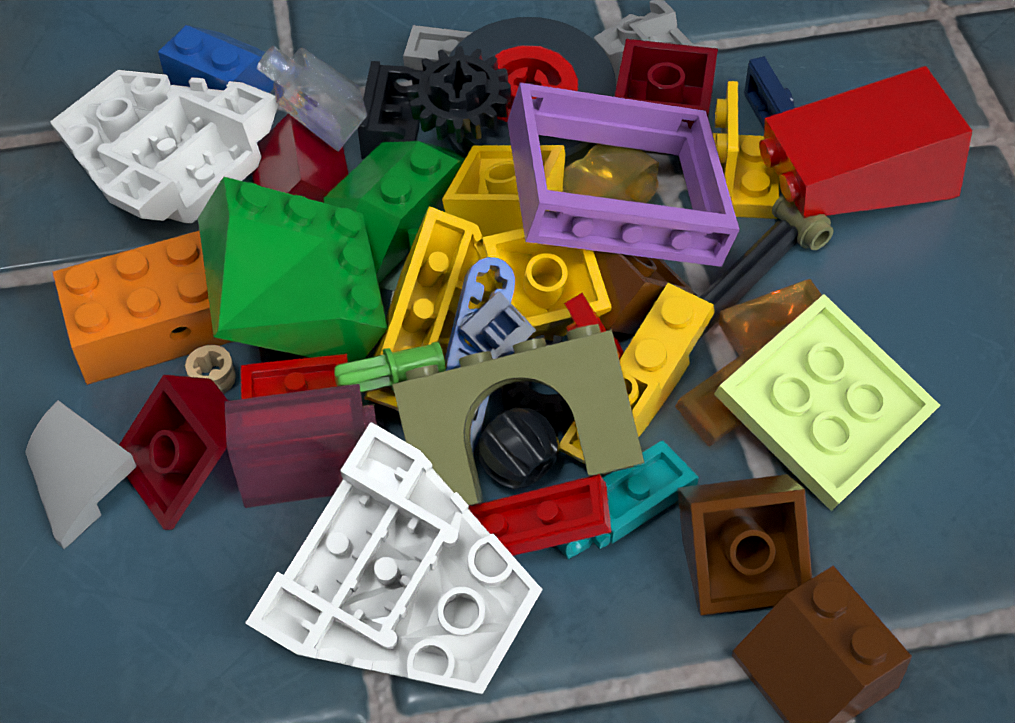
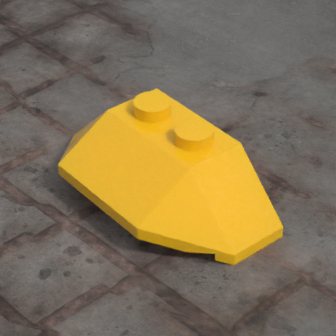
(431, 288)

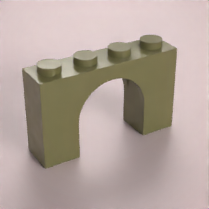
(584, 370)

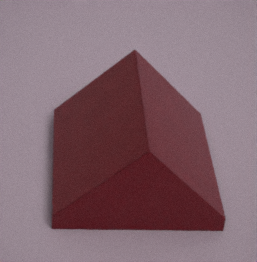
(299, 161)

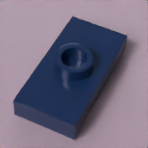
(765, 90)

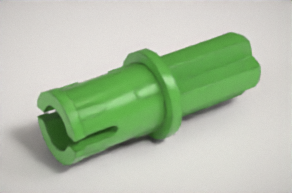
(388, 368)

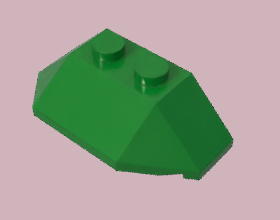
(394, 193)

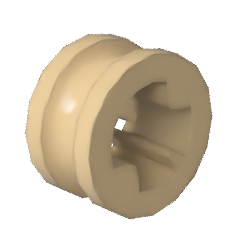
(205, 358)

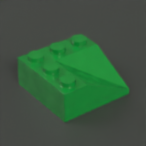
(289, 273)

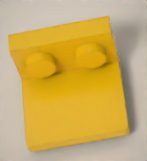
(749, 181)

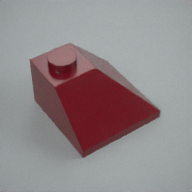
(176, 444)

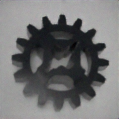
(482, 94)

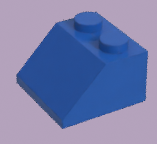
(212, 57)

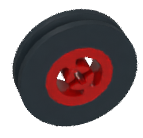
(542, 55)

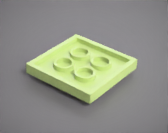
(826, 401)

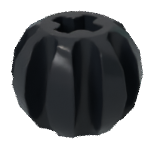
(518, 447)

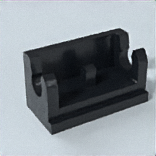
(386, 108)

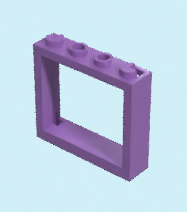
(614, 224)

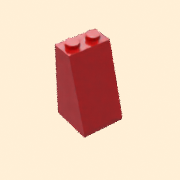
(870, 147)

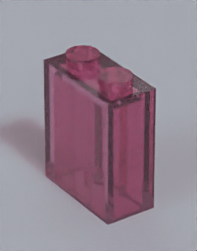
(294, 442)

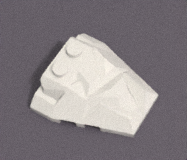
(165, 144)
(399, 577)

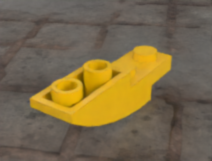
(655, 357)

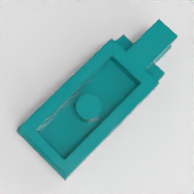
(639, 495)

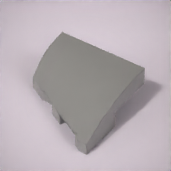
(656, 26)
(73, 470)

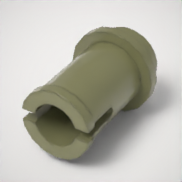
(812, 231)

